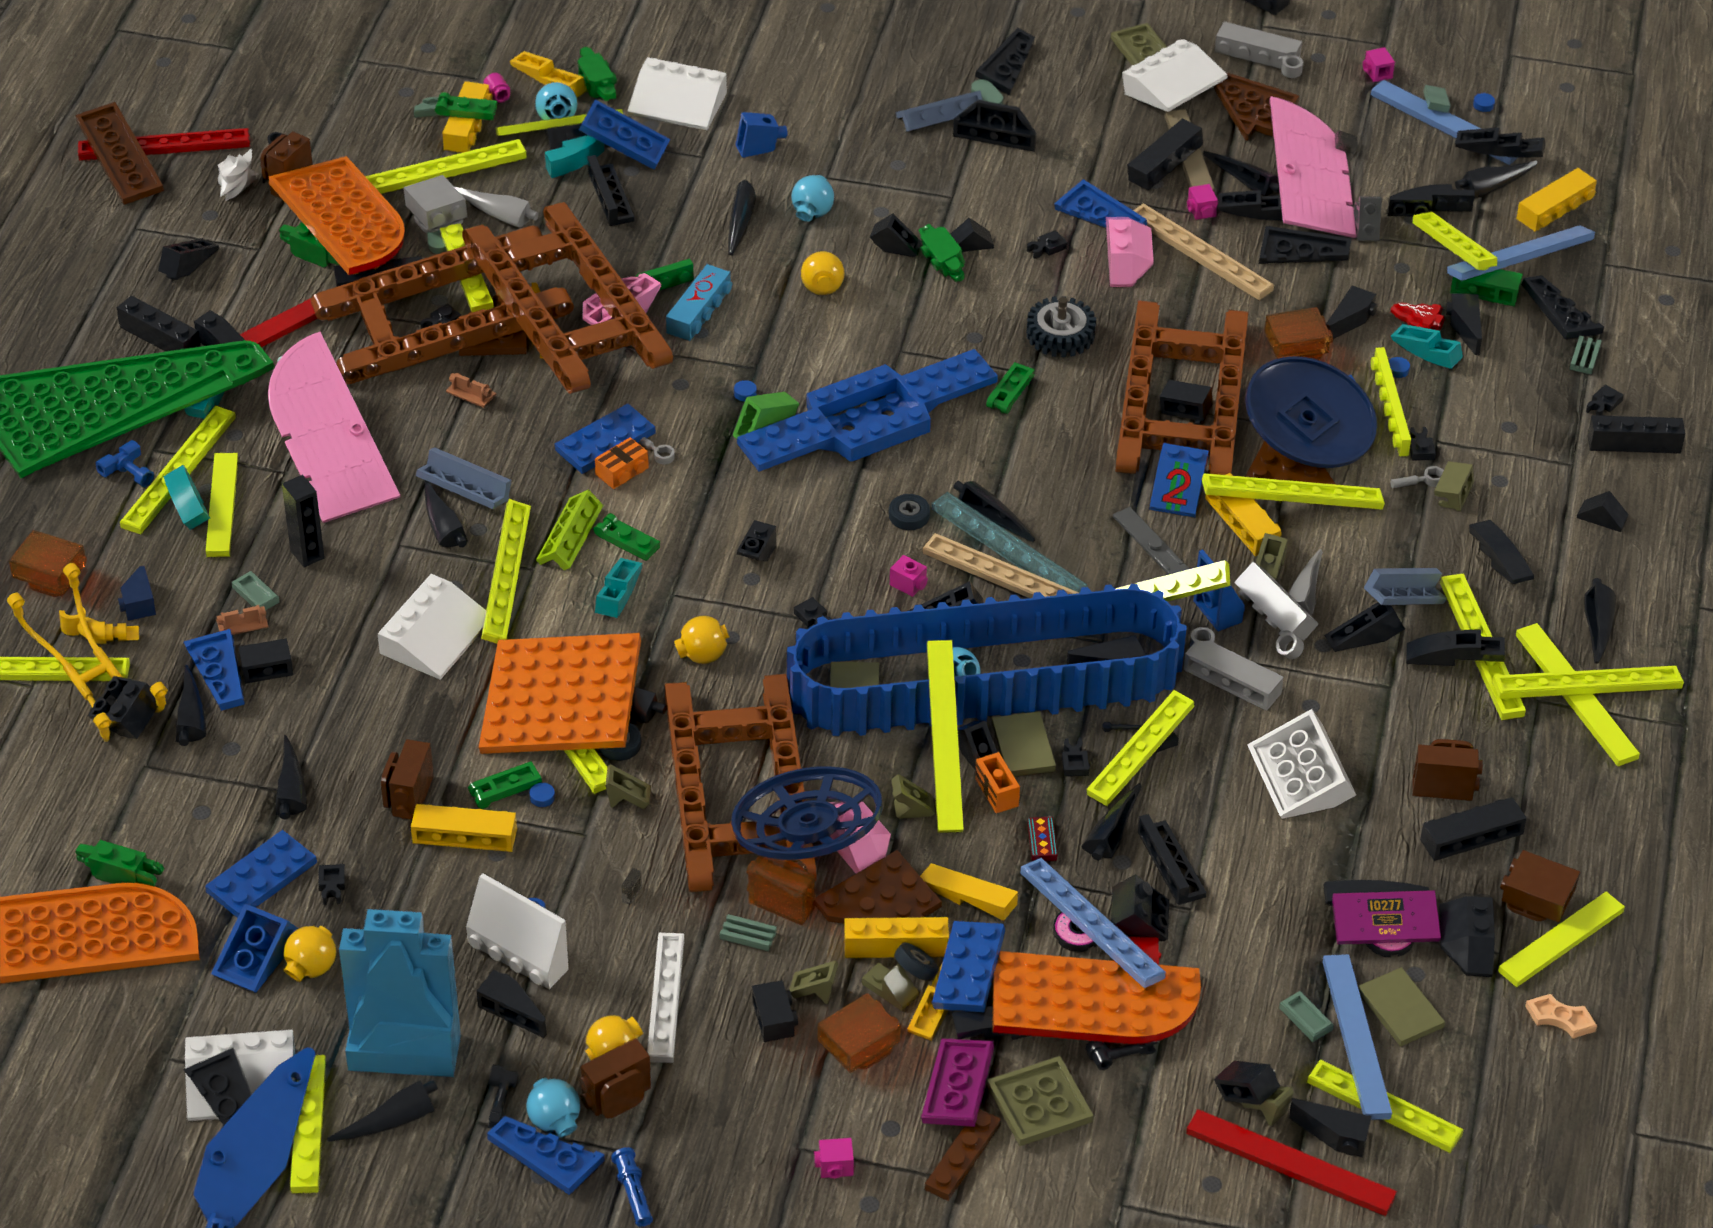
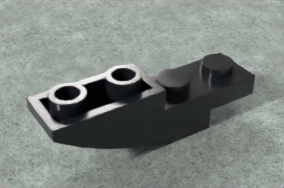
(1430, 198)
(1454, 645)

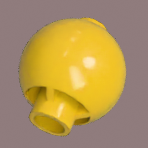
(822, 273)
(702, 640)
(309, 952)
(609, 1034)

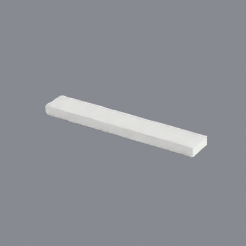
(665, 997)

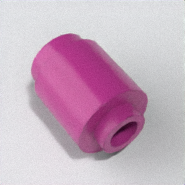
(497, 87)

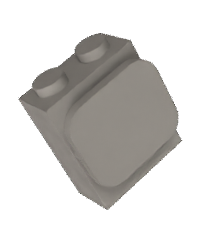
(435, 204)

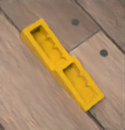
(545, 72)
(961, 887)
(926, 1018)

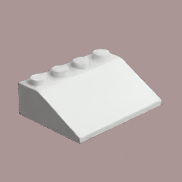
(1172, 76)
(678, 93)
(432, 627)
(1301, 767)
(518, 932)
(256, 1051)

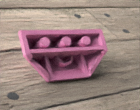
(1128, 250)
(642, 288)
(868, 848)

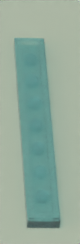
(1003, 542)

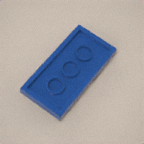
(624, 134)
(600, 436)
(261, 873)
(968, 966)

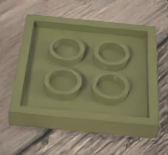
(1039, 1101)

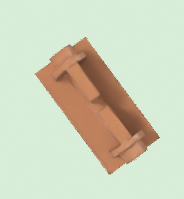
(470, 391)
(251, 619)

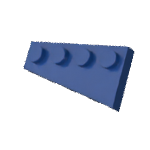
(1094, 205)
(218, 666)
(545, 1154)

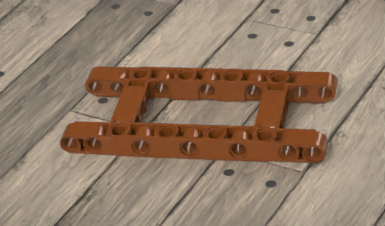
(1155, 341)
(559, 349)
(395, 353)
(691, 728)

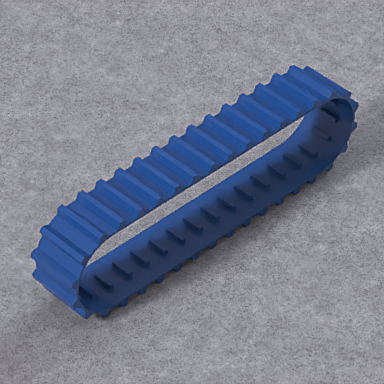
(981, 626)

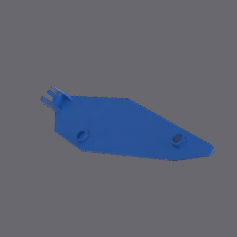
(253, 1145)

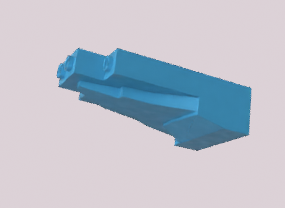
(400, 996)

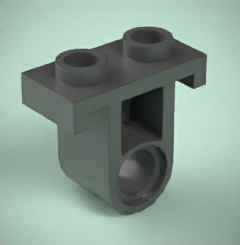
(1368, 217)

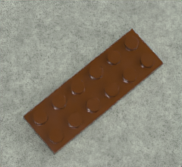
(119, 153)

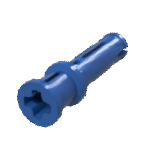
(630, 1176)

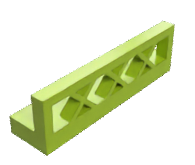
(571, 530)

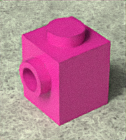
(1379, 64)
(1202, 202)
(908, 575)
(835, 1158)

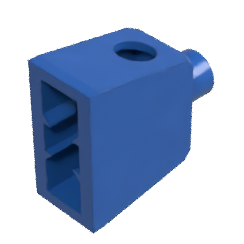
(758, 134)

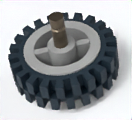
(1061, 326)

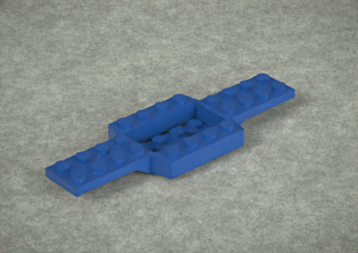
(911, 403)

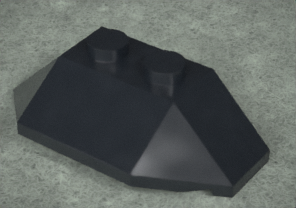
(995, 125)
(1469, 932)

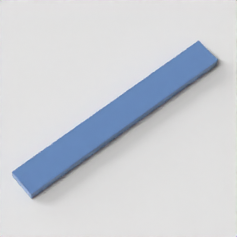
(1418, 108)
(1526, 251)
(1093, 923)
(1357, 1037)

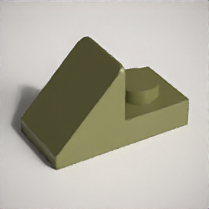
(1272, 554)
(627, 787)
(911, 799)
(815, 980)
(891, 985)
(1275, 1105)

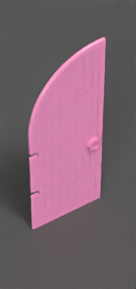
(1311, 171)
(327, 431)

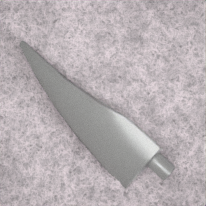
(503, 207)
(1304, 587)

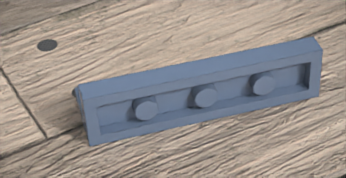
(937, 111)
(465, 478)
(1405, 586)

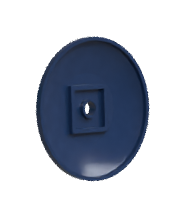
(1303, 387)

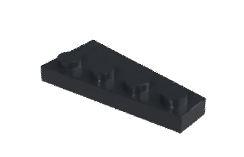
(1007, 61)
(1292, 246)
(1560, 310)
(221, 1083)

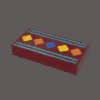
(1042, 838)

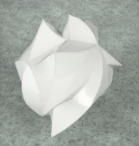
(235, 174)

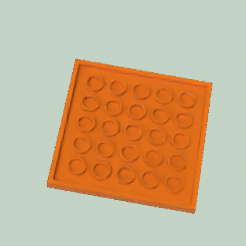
(560, 693)

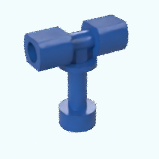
(124, 462)

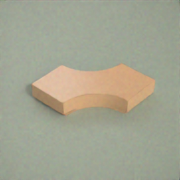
(1549, 1011)

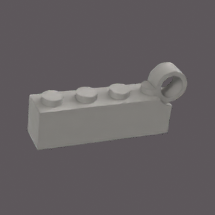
(1260, 48)
(1279, 607)
(1231, 670)

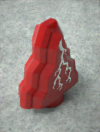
(1420, 315)

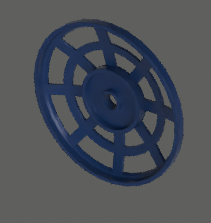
(810, 819)

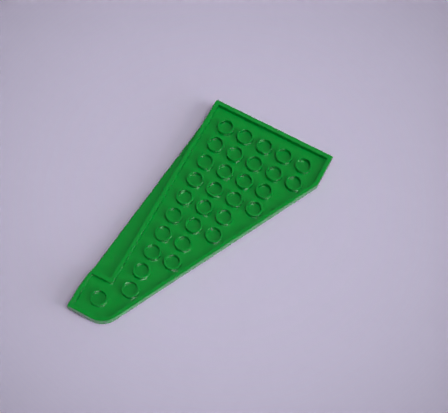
(82, 405)

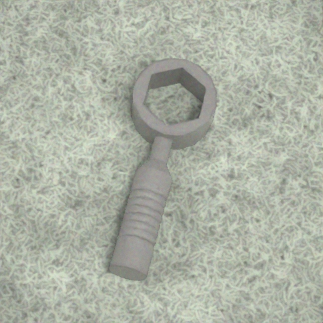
(648, 444)
(1413, 480)

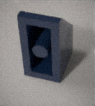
(137, 596)

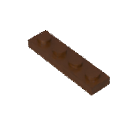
(962, 1155)

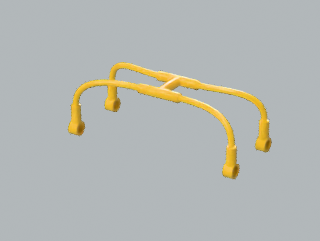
(101, 720)

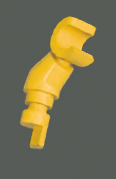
(99, 629)

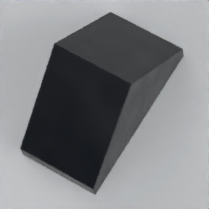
(972, 236)
(1604, 511)

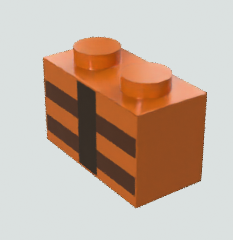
(621, 463)
(997, 782)

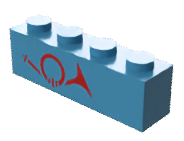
(698, 302)

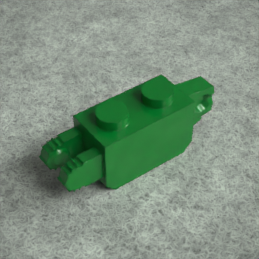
(596, 75)
(306, 245)
(943, 251)
(118, 863)

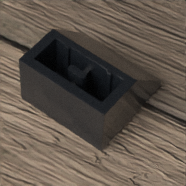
(127, 705)
(1140, 909)

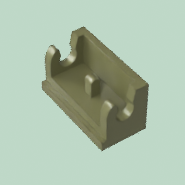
(1455, 485)

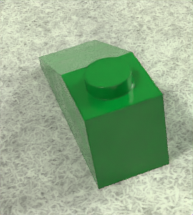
(1495, 286)

